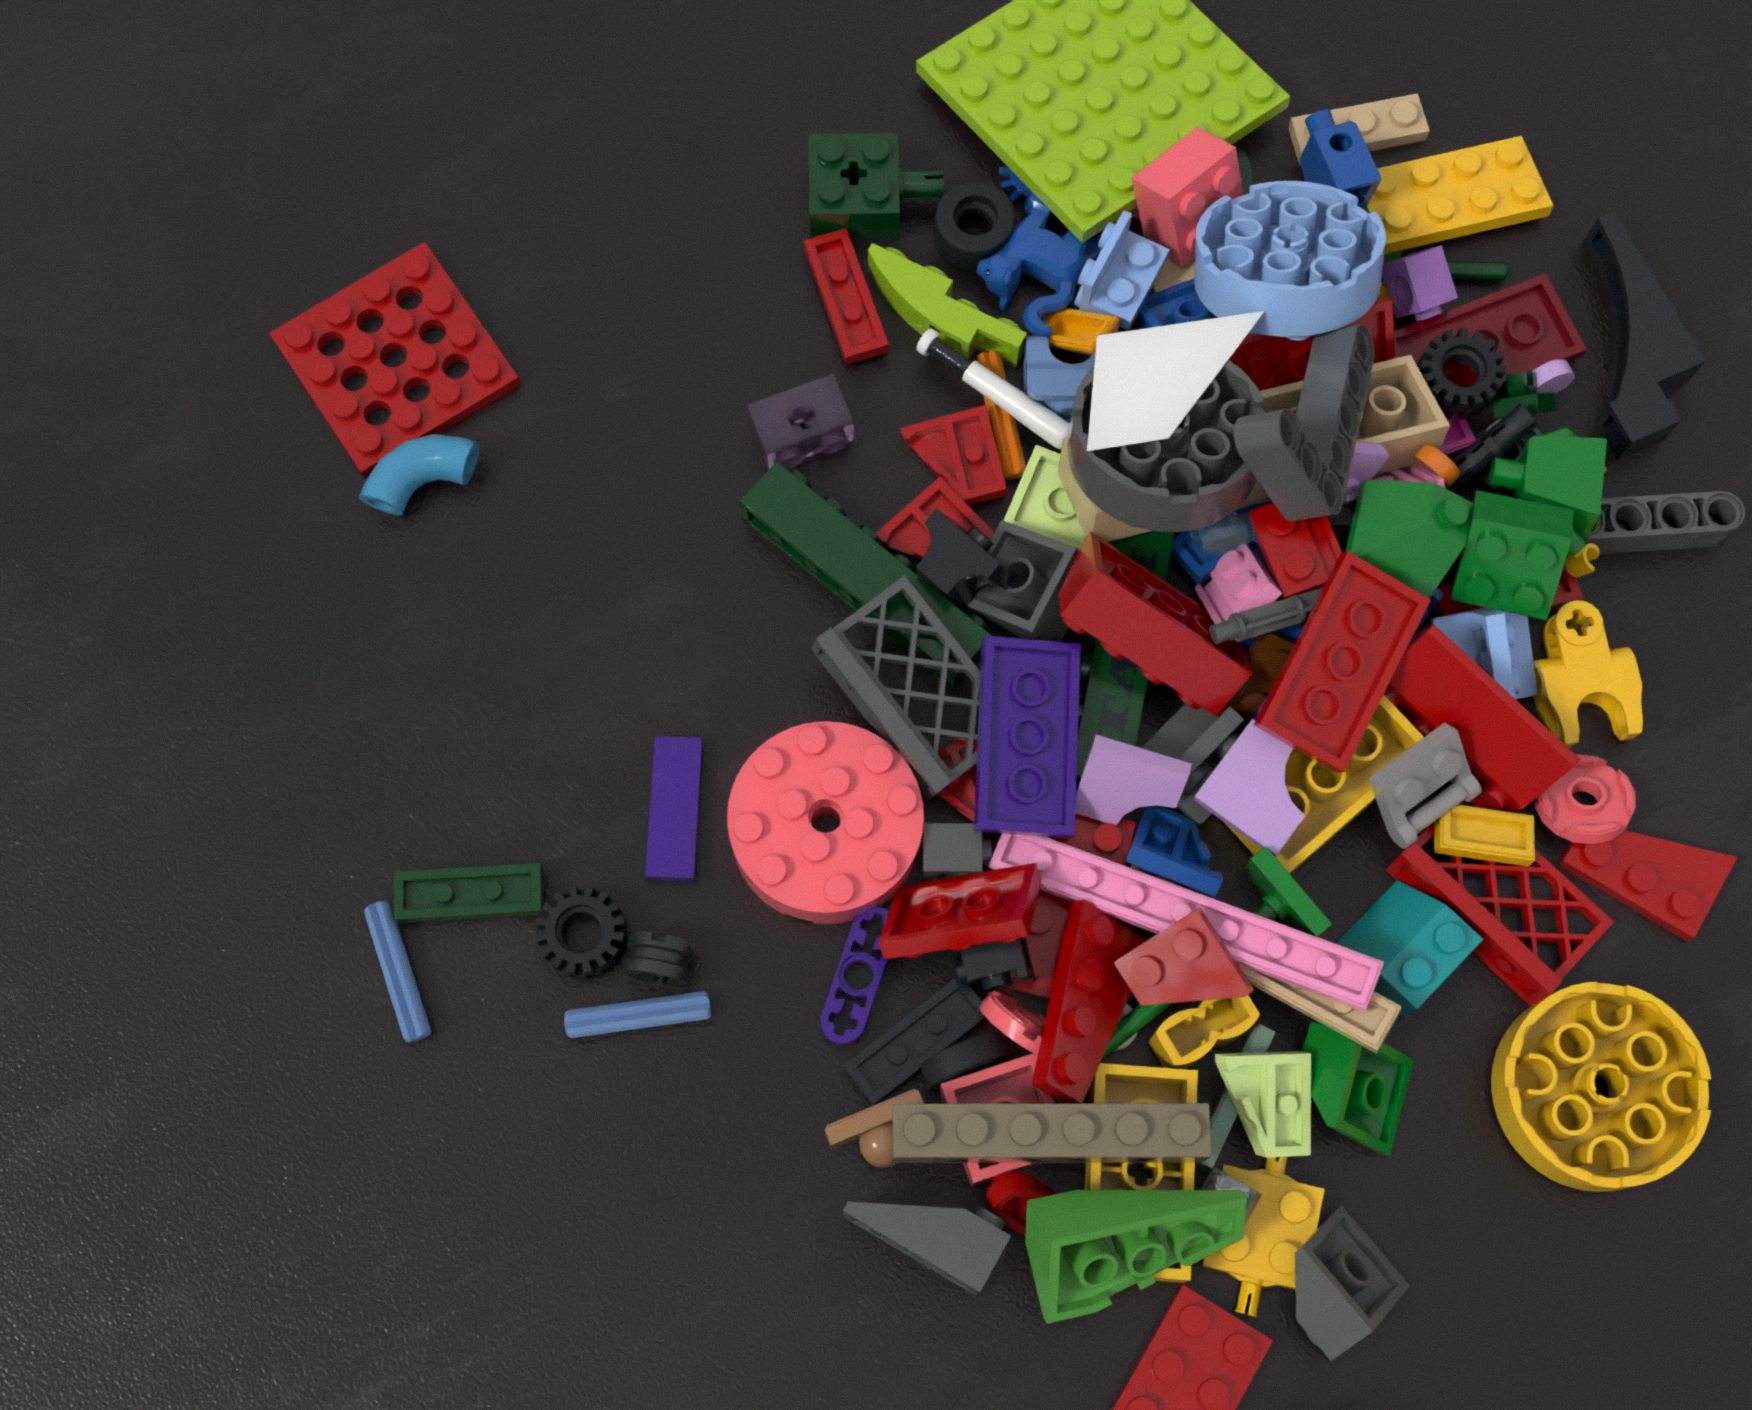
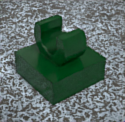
(1523, 389)

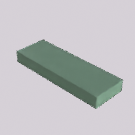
(1225, 1111)

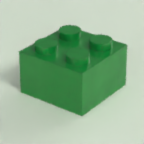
(1512, 555)

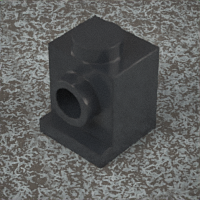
(995, 964)

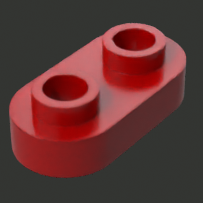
(1010, 1194)

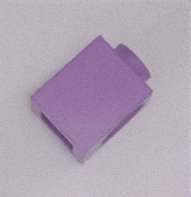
(1419, 283)

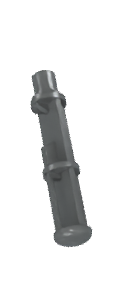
(1265, 618)

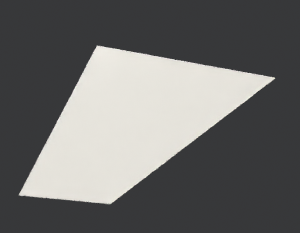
(1156, 375)

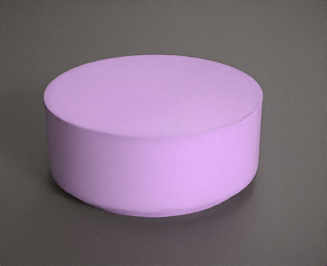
(1553, 376)

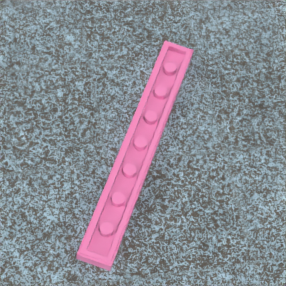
(1157, 904)

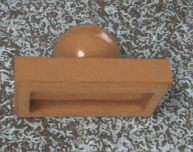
(872, 1129)

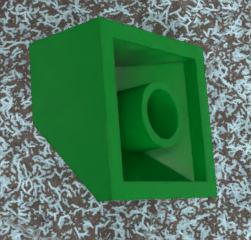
(1409, 530)
(1357, 1088)

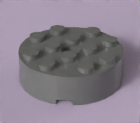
(1175, 480)

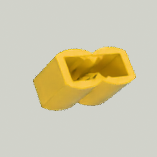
(1194, 1031)

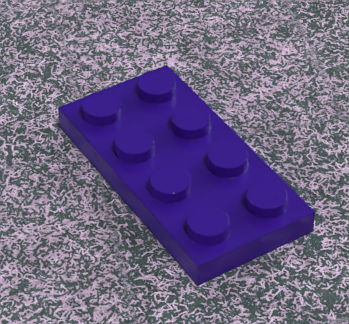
(1027, 737)

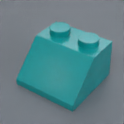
(1415, 940)

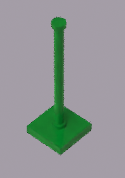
(1281, 900)

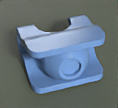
(1050, 379)

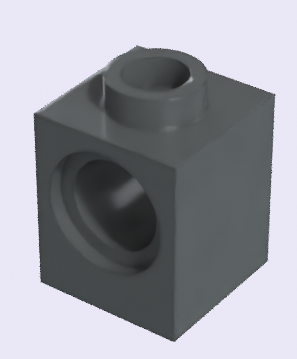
(953, 850)

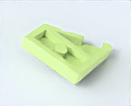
(1271, 1099)

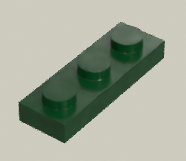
(468, 893)

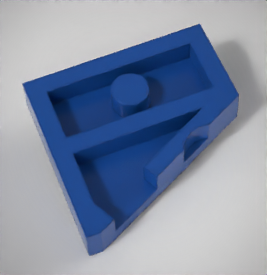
(1172, 848)

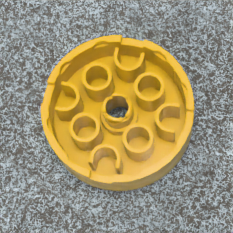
(1652, 1075)

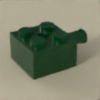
(861, 185)

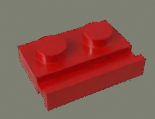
(1296, 552)

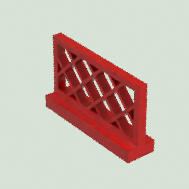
(1501, 948)

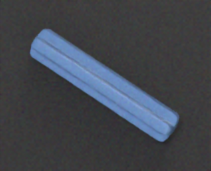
(397, 972)
(637, 1014)

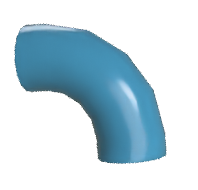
(417, 463)

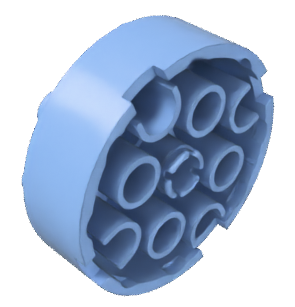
(1290, 252)

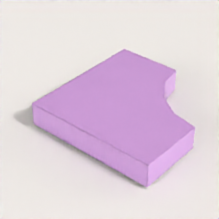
(1126, 778)
(1251, 791)

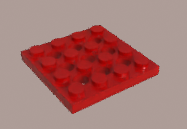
(402, 330)

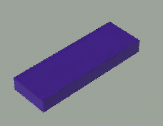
(674, 809)

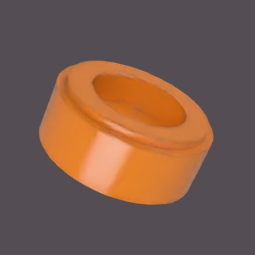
(1438, 463)

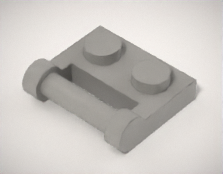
(1416, 776)

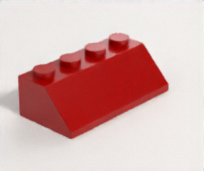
(1151, 625)
(1501, 739)

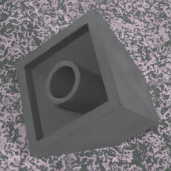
(1343, 1284)

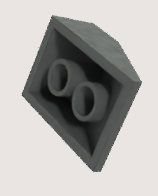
(941, 1238)

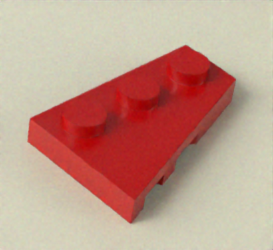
(1653, 877)

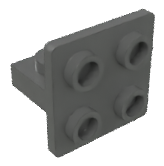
(1200, 740)

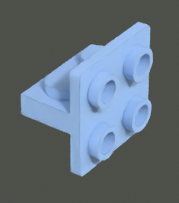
(1121, 274)
(1497, 643)

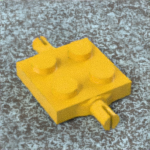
(1273, 1233)

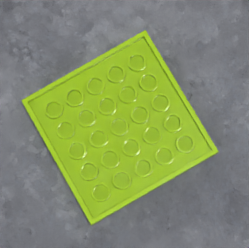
(1096, 93)

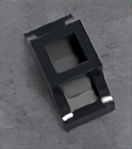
(962, 560)

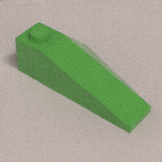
(1107, 1240)

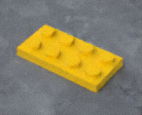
(1459, 194)

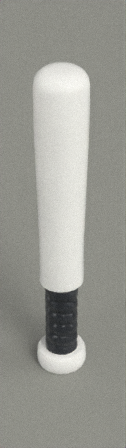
(1008, 397)

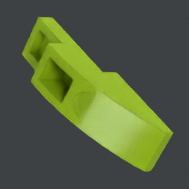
(926, 302)

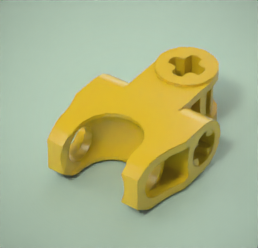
(1585, 672)

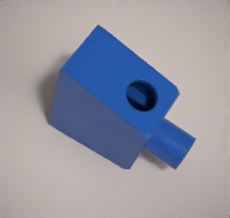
(1339, 157)

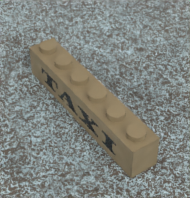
(1051, 1133)

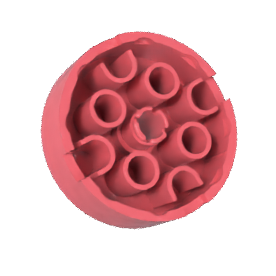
(837, 774)

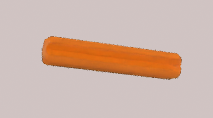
(1003, 424)

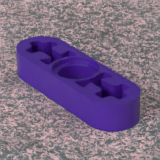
(835, 1006)

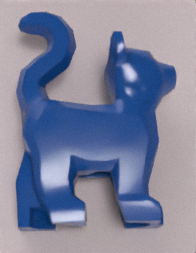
(1042, 255)

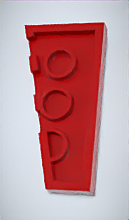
(1083, 1002)

